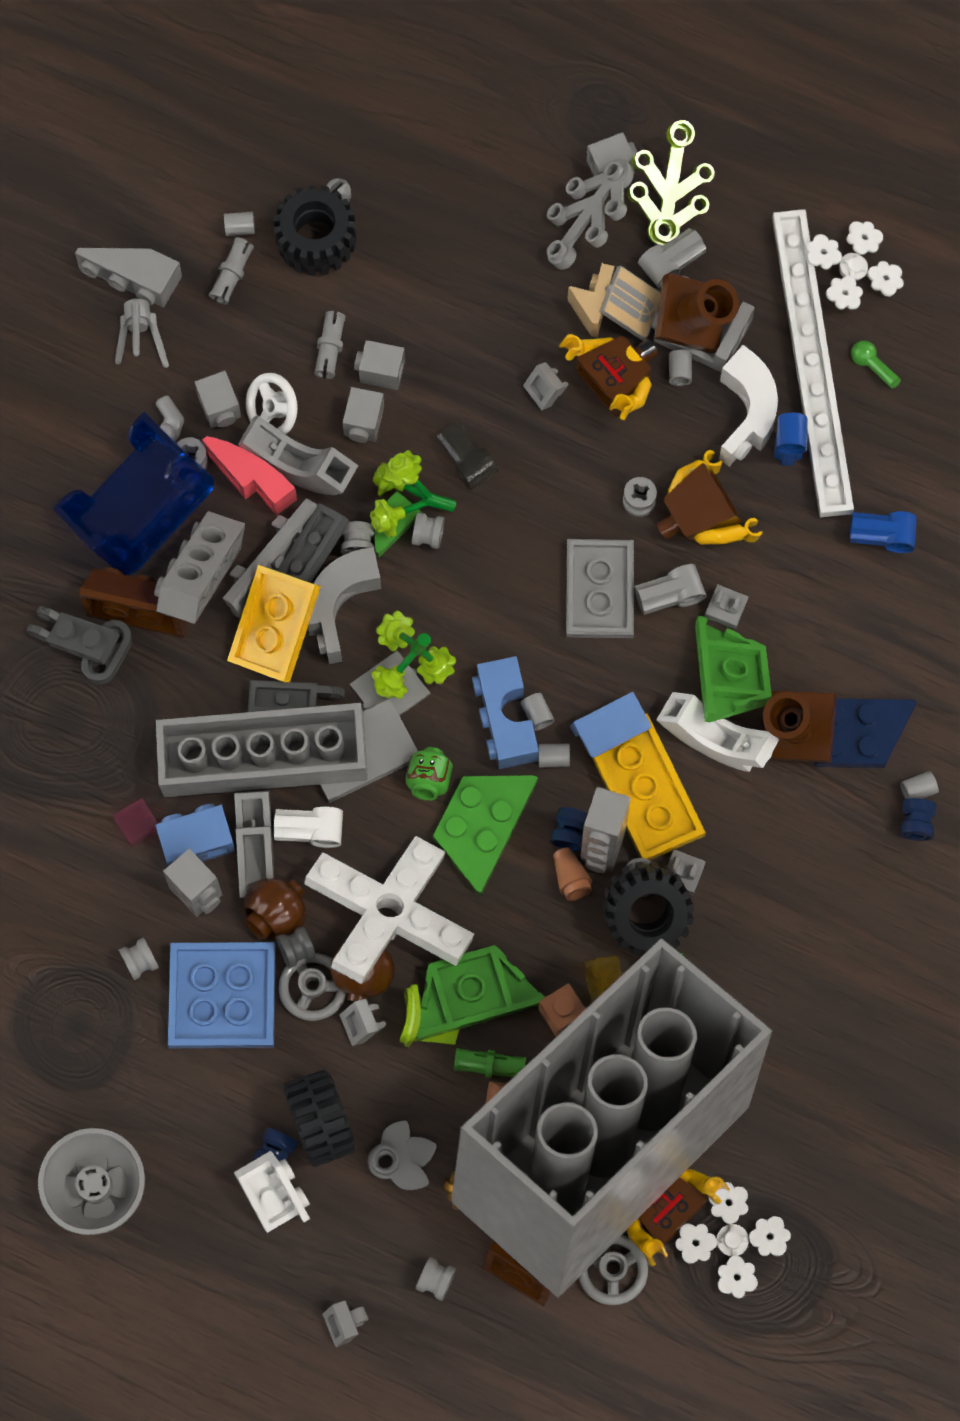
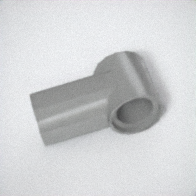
(672, 256)
(679, 588)

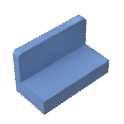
(611, 725)

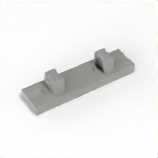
(271, 556)

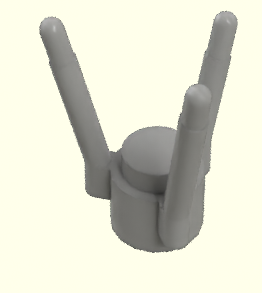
(137, 319)

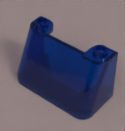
(140, 500)

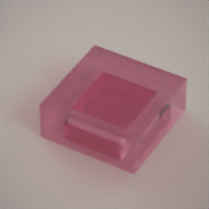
(136, 822)

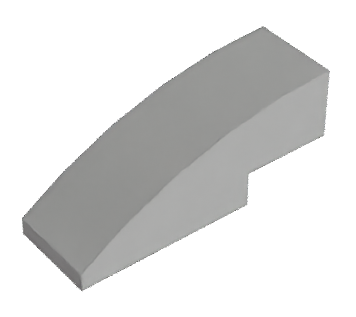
(253, 838)

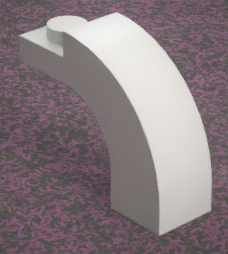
(756, 387)
(717, 739)

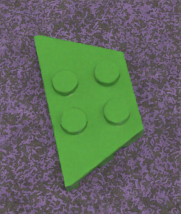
(731, 672)
(482, 822)
(473, 992)

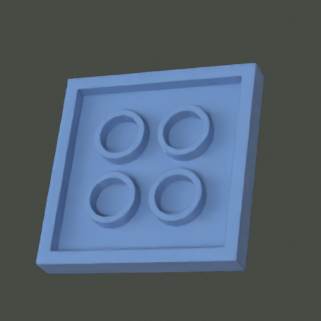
(222, 995)

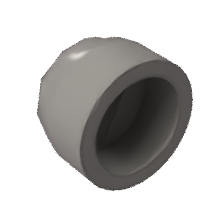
(345, 188)

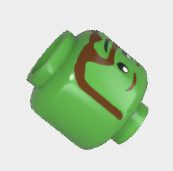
(428, 773)

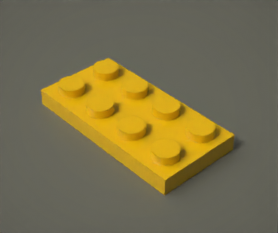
(659, 808)

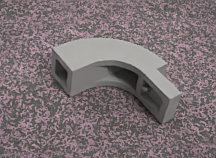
(312, 469)
(339, 581)

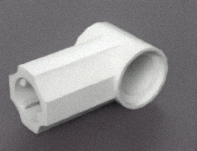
(319, 827)

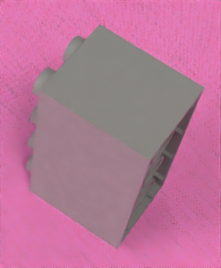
(608, 1116)

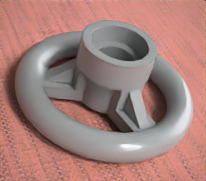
(307, 975)
(613, 1296)

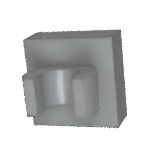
(544, 385)
(726, 607)
(687, 868)
(360, 1022)
(343, 1323)

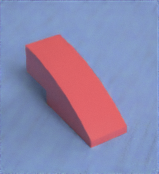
(251, 474)

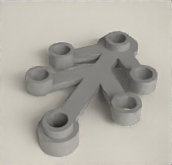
(613, 180)

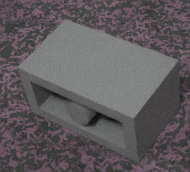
(193, 883)

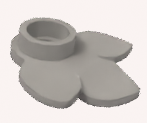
(407, 1154)

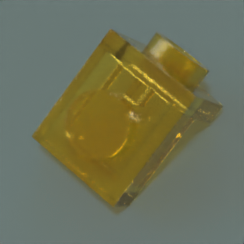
(601, 974)

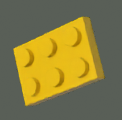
(273, 623)

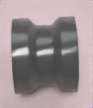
(295, 947)

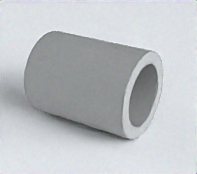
(239, 223)
(680, 367)
(537, 711)
(554, 755)
(919, 786)

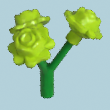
(400, 474)
(435, 663)

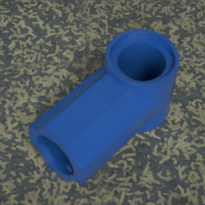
(790, 438)
(893, 531)

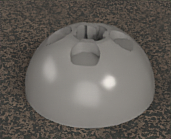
(76, 1170)

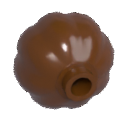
(274, 907)
(375, 983)

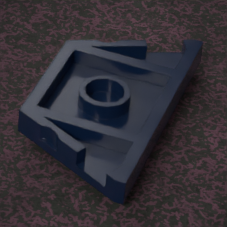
(867, 731)

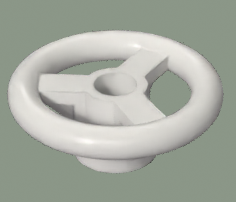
(274, 404)

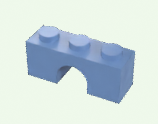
(510, 741)

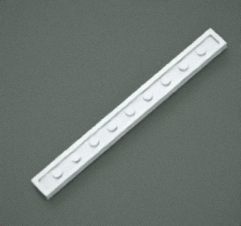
(812, 365)

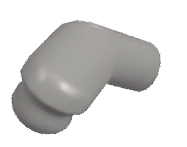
(173, 418)

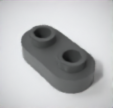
(115, 658)

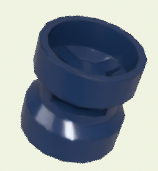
(918, 818)
(569, 828)
(280, 1142)

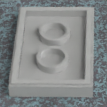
(600, 588)
(386, 749)

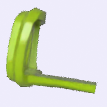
(413, 1018)

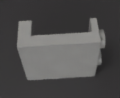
(731, 337)

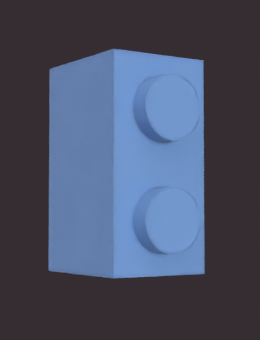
(202, 832)

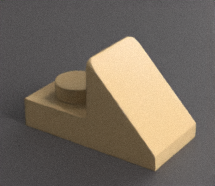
(588, 303)

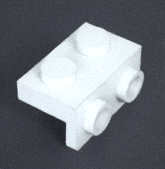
(271, 1192)

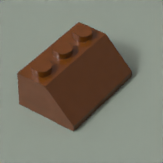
(129, 599)

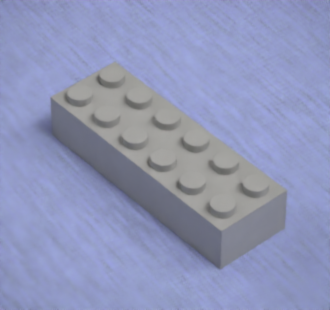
(261, 750)

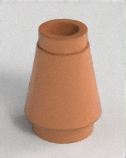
(571, 875)

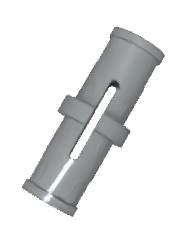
(231, 271)
(329, 345)

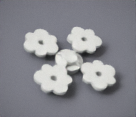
(854, 266)
(733, 1241)

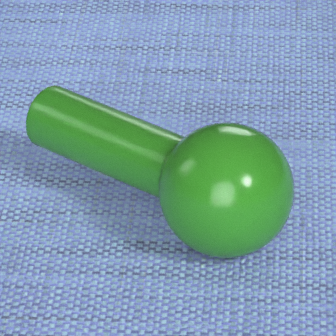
(865, 354)

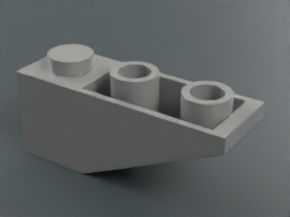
(132, 269)

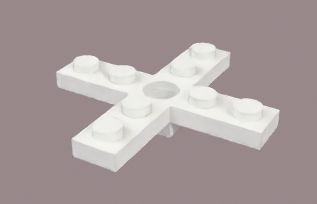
(397, 893)

